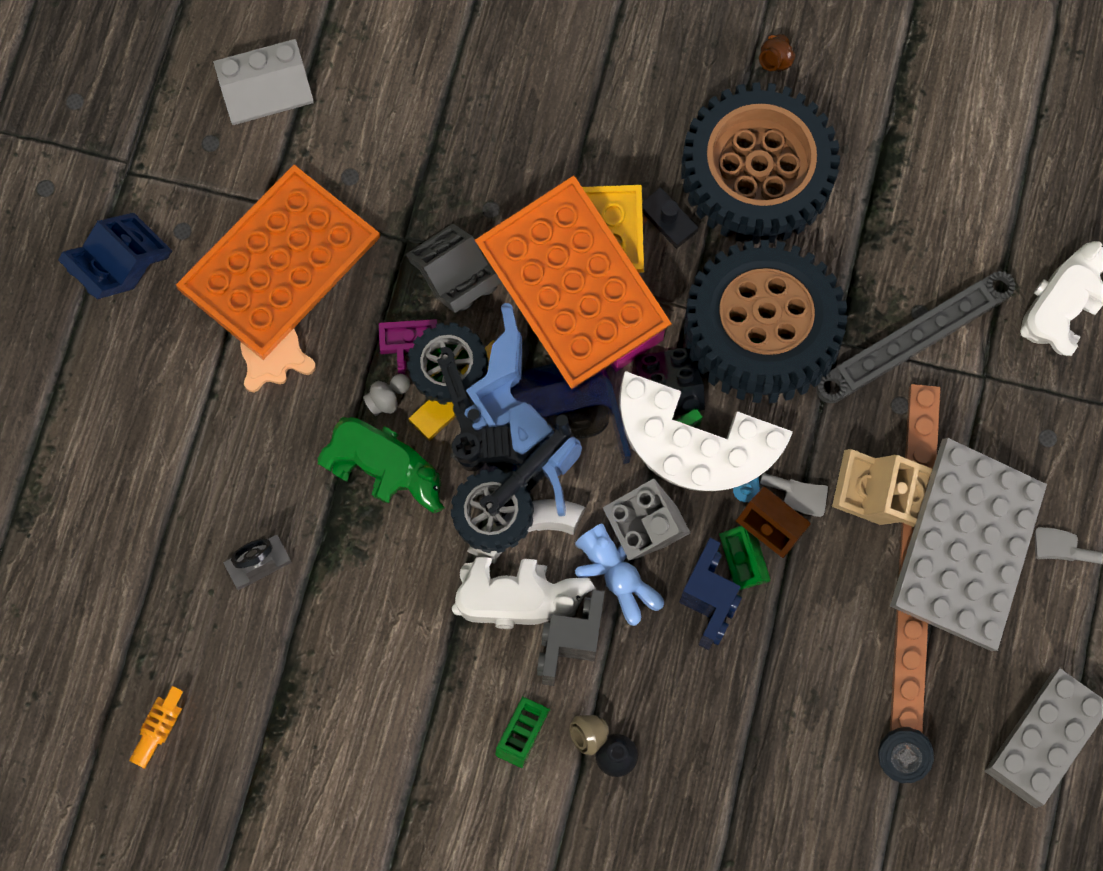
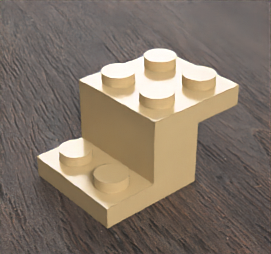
(881, 488)

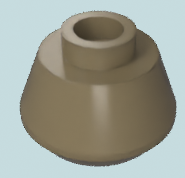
(588, 733)

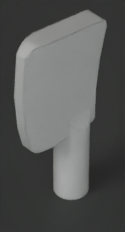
(800, 496)
(1060, 544)

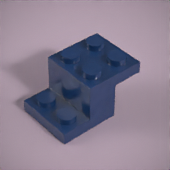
(114, 255)
(711, 594)

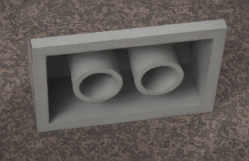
(263, 82)

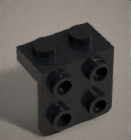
(676, 371)

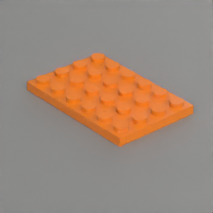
(278, 261)
(573, 282)

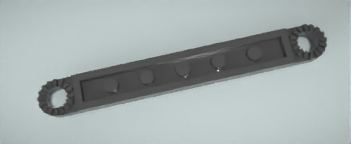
(916, 336)

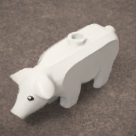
(1061, 298)
(516, 600)

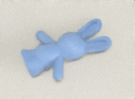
(619, 576)

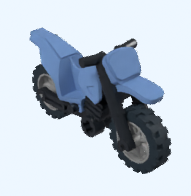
(494, 429)

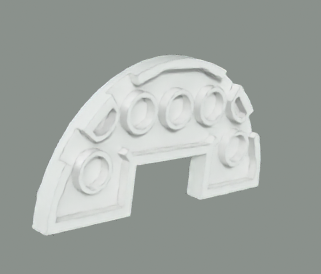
(691, 455)

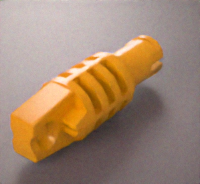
(157, 726)

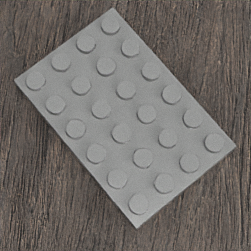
(968, 545)

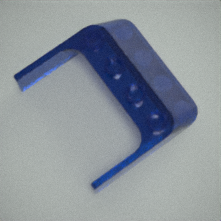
(551, 395)

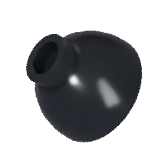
(617, 755)

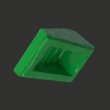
(511, 755)

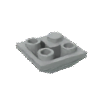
(645, 520)

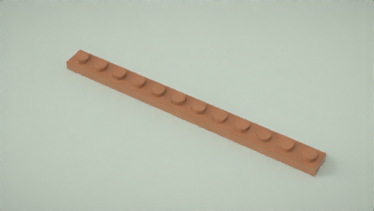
(910, 632)

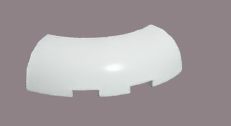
(544, 518)

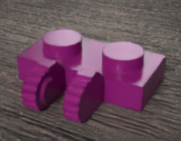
(399, 338)

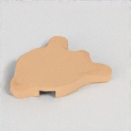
(274, 367)

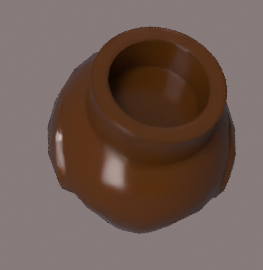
(776, 53)

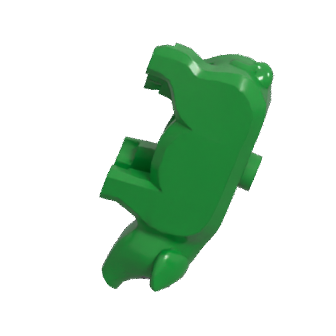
(384, 458)

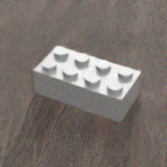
(1047, 738)

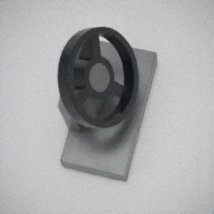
(256, 561)

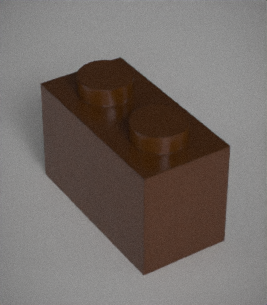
(773, 522)

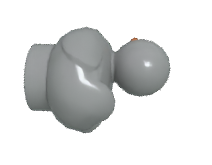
(383, 397)

